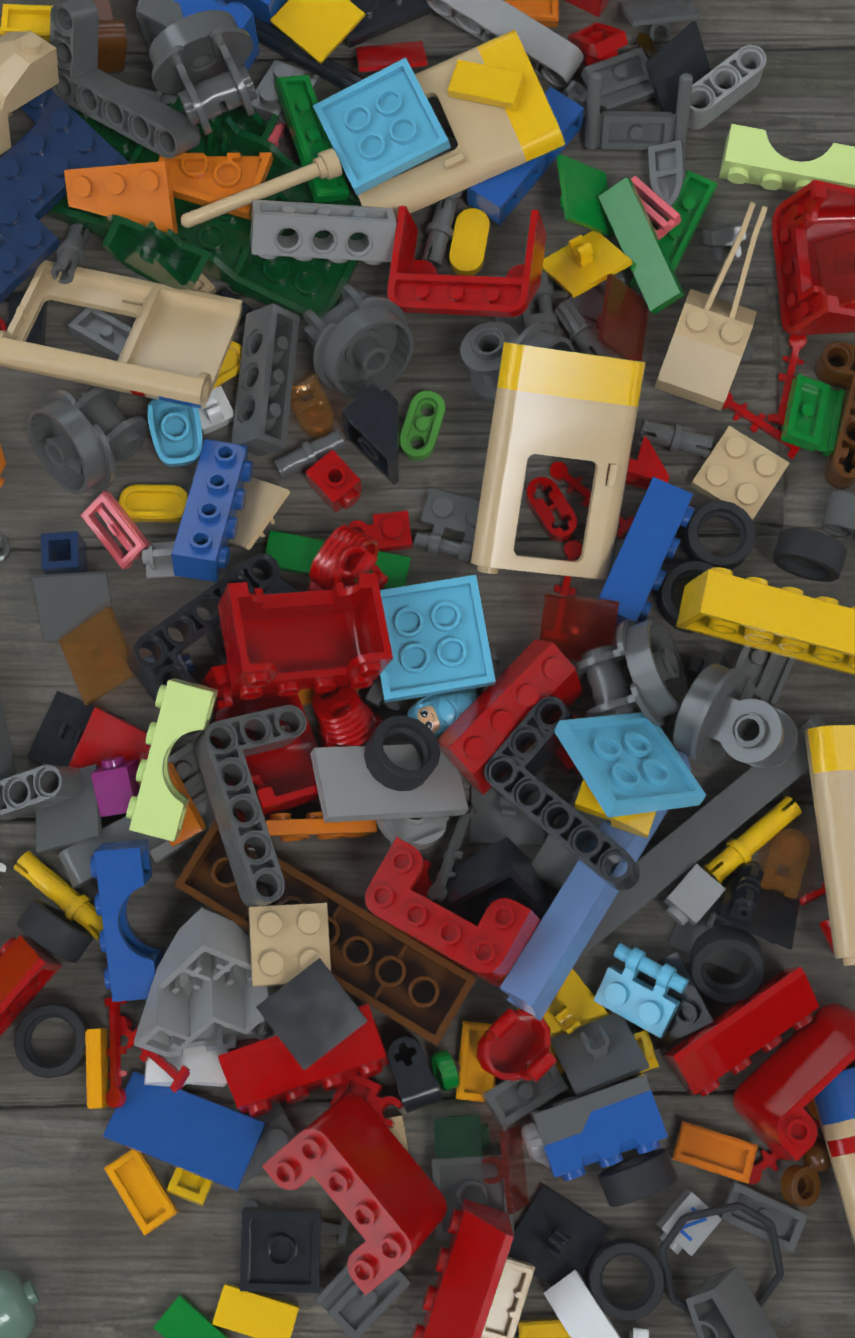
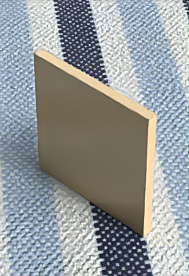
(260, 506)

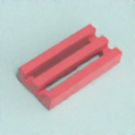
(660, 205)
(124, 520)

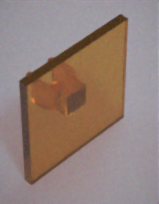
(97, 655)

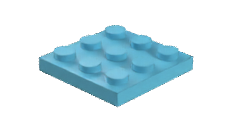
(381, 126)
(435, 639)
(629, 764)

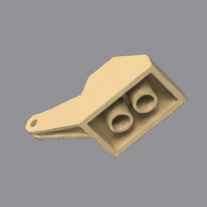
(710, 336)

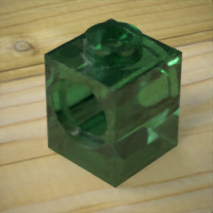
(460, 1136)

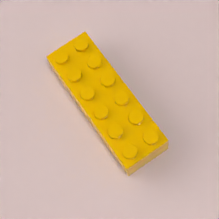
(770, 619)

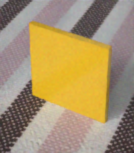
(317, 24)
(585, 263)
(571, 1009)

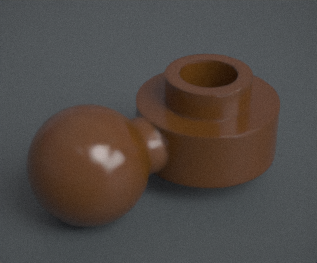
(801, 1183)

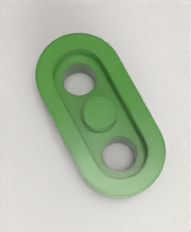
(422, 427)

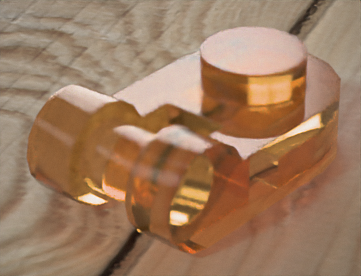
(315, 415)
(790, 850)

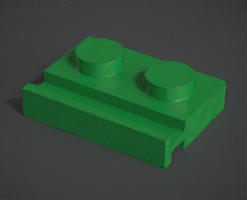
(812, 415)

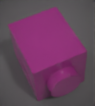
(115, 785)

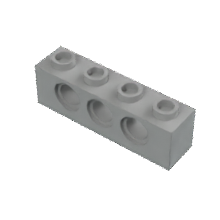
(308, 218)

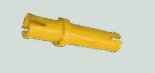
(741, 849)
(75, 905)

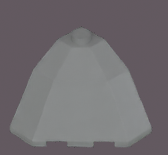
(204, 991)

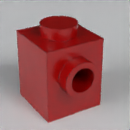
(334, 482)

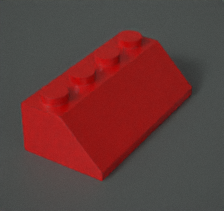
(497, 712)
(23, 974)
(742, 1031)
(270, 1073)
(467, 1273)

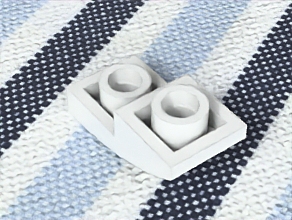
(203, 1067)
(578, 1309)

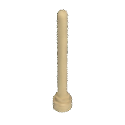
(324, 166)

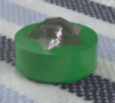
(445, 1070)

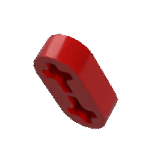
(557, 504)

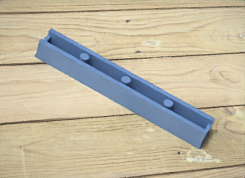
(569, 924)

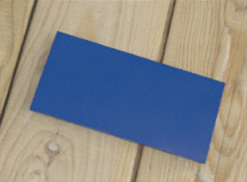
(186, 1132)

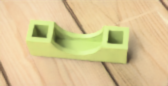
(753, 160)
(159, 804)

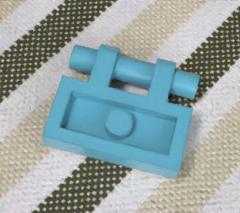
(636, 1000)

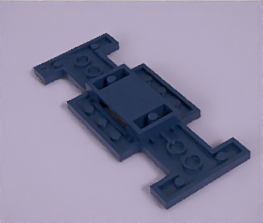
(35, 182)

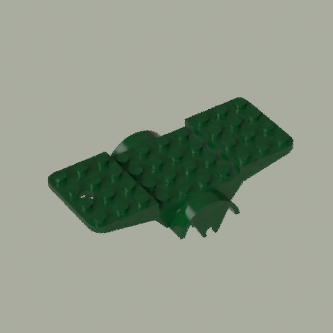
(222, 243)

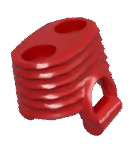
(344, 557)
(344, 718)
(516, 1047)

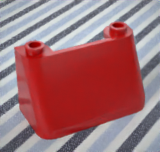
(806, 217)
(282, 775)
(781, 1087)

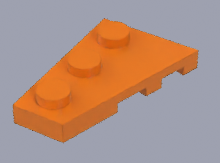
(212, 178)
(130, 190)
(299, 829)

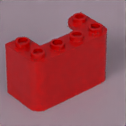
(304, 638)
(401, 901)
(370, 1183)

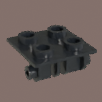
(757, 909)
(691, 1012)

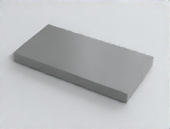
(352, 794)

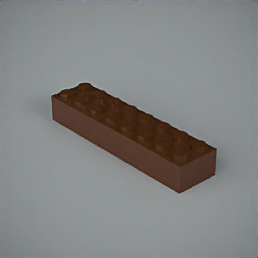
(365, 952)

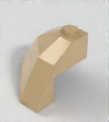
(26, 71)

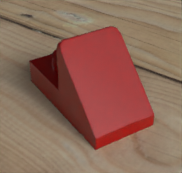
(598, 42)
(645, 467)

